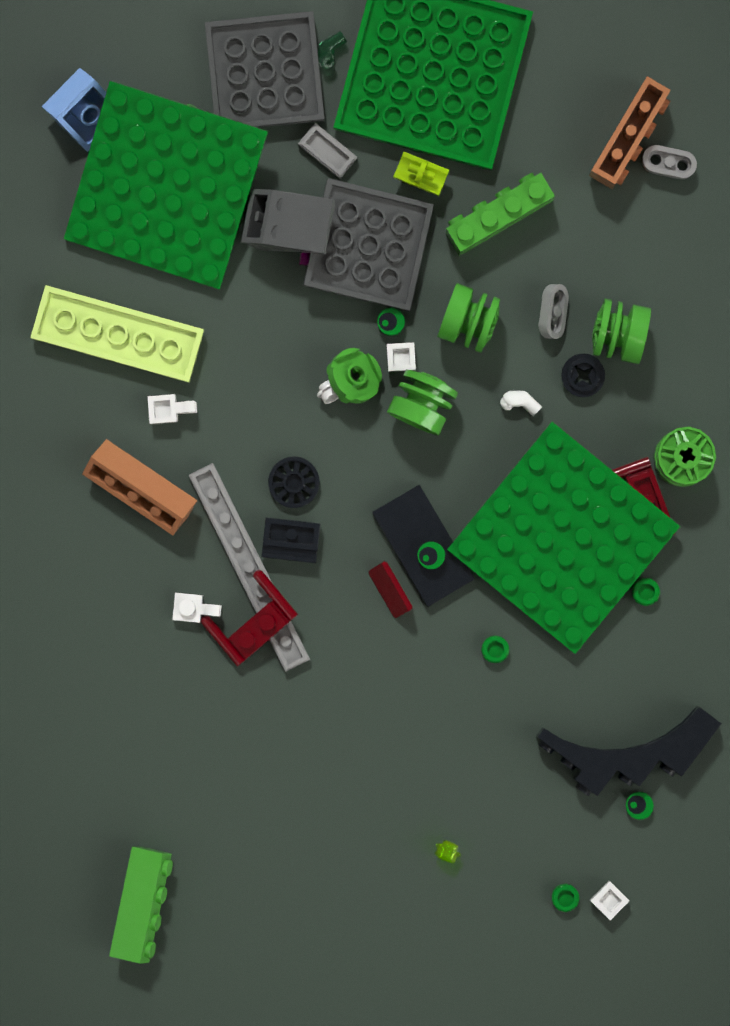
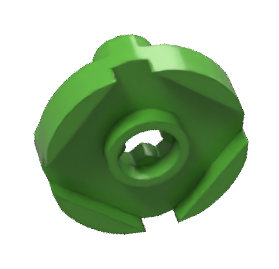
(342, 382)

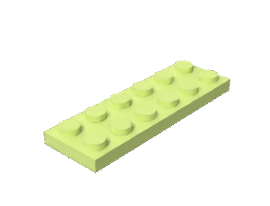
(117, 334)

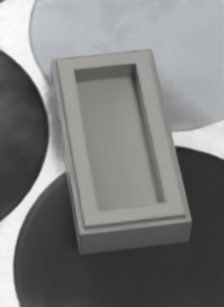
(327, 151)

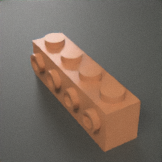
(632, 128)
(139, 487)

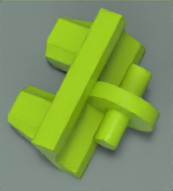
(421, 173)

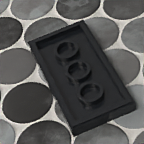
(408, 525)

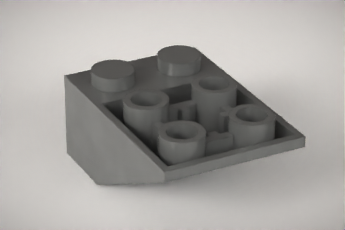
(287, 221)

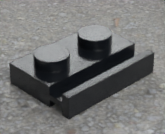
(290, 540)

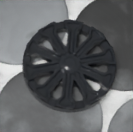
(293, 482)

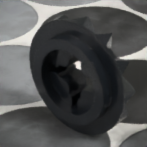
(583, 362)

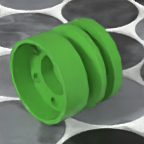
(469, 318)
(621, 331)
(422, 402)
(669, 462)

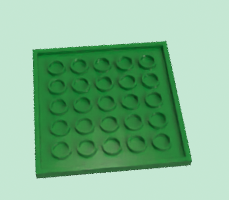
(434, 76)
(165, 184)
(563, 537)

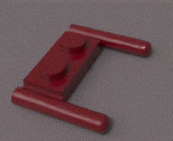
(642, 478)
(257, 629)

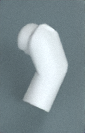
(520, 398)

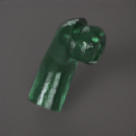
(327, 48)

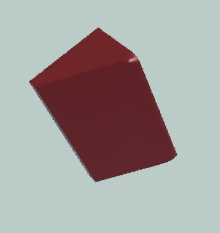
(390, 589)

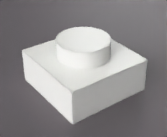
(401, 357)
(609, 900)

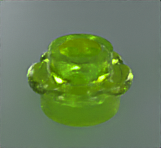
(447, 851)

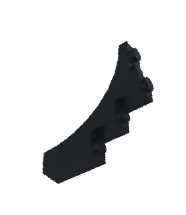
(674, 749)

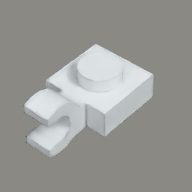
(166, 408)
(191, 608)

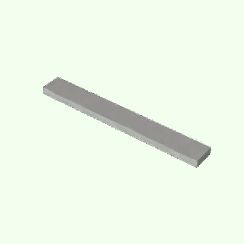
(244, 557)

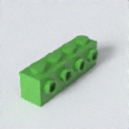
(500, 213)
(141, 905)

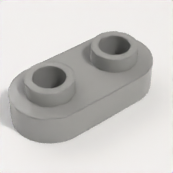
(668, 162)
(553, 311)

